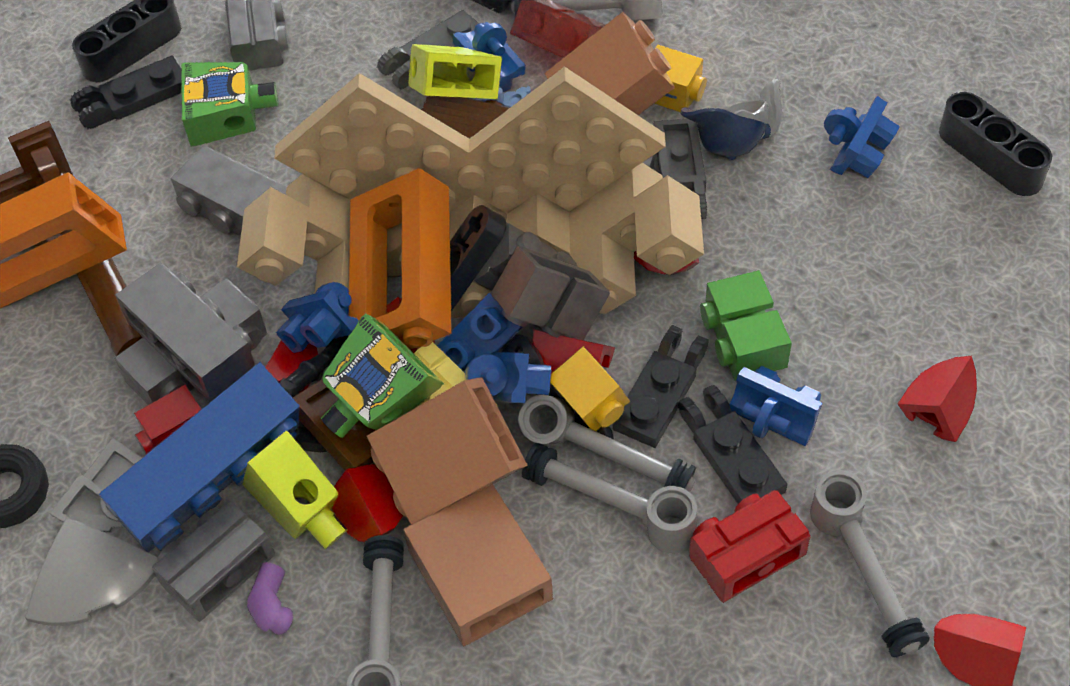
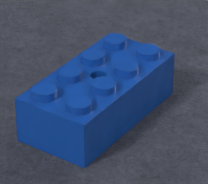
(201, 459)

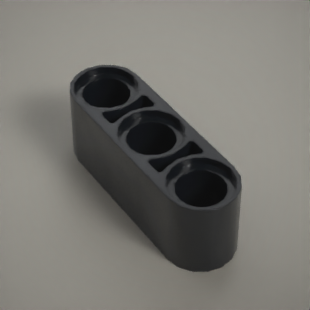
(125, 38)
(995, 143)

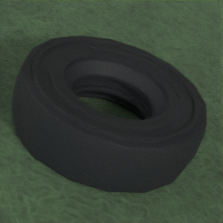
(32, 487)

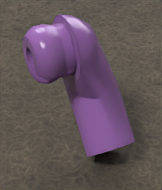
(264, 603)

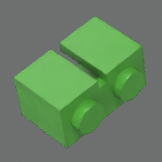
(742, 327)

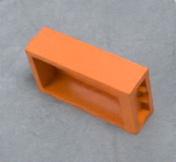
(423, 209)
(47, 211)

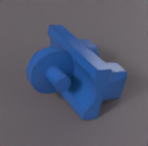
(492, 39)
(854, 131)
(317, 318)
(479, 333)
(510, 375)
(775, 406)

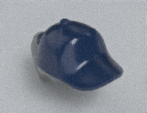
(740, 126)

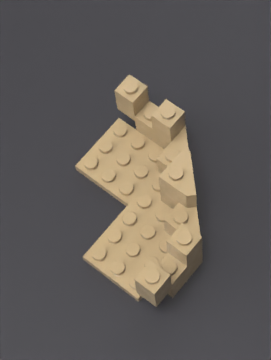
(550, 164)

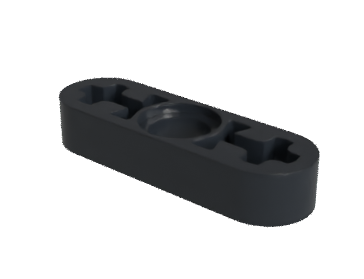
(472, 248)

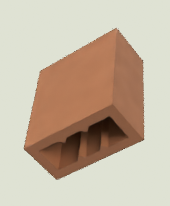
(621, 64)
(445, 450)
(478, 564)

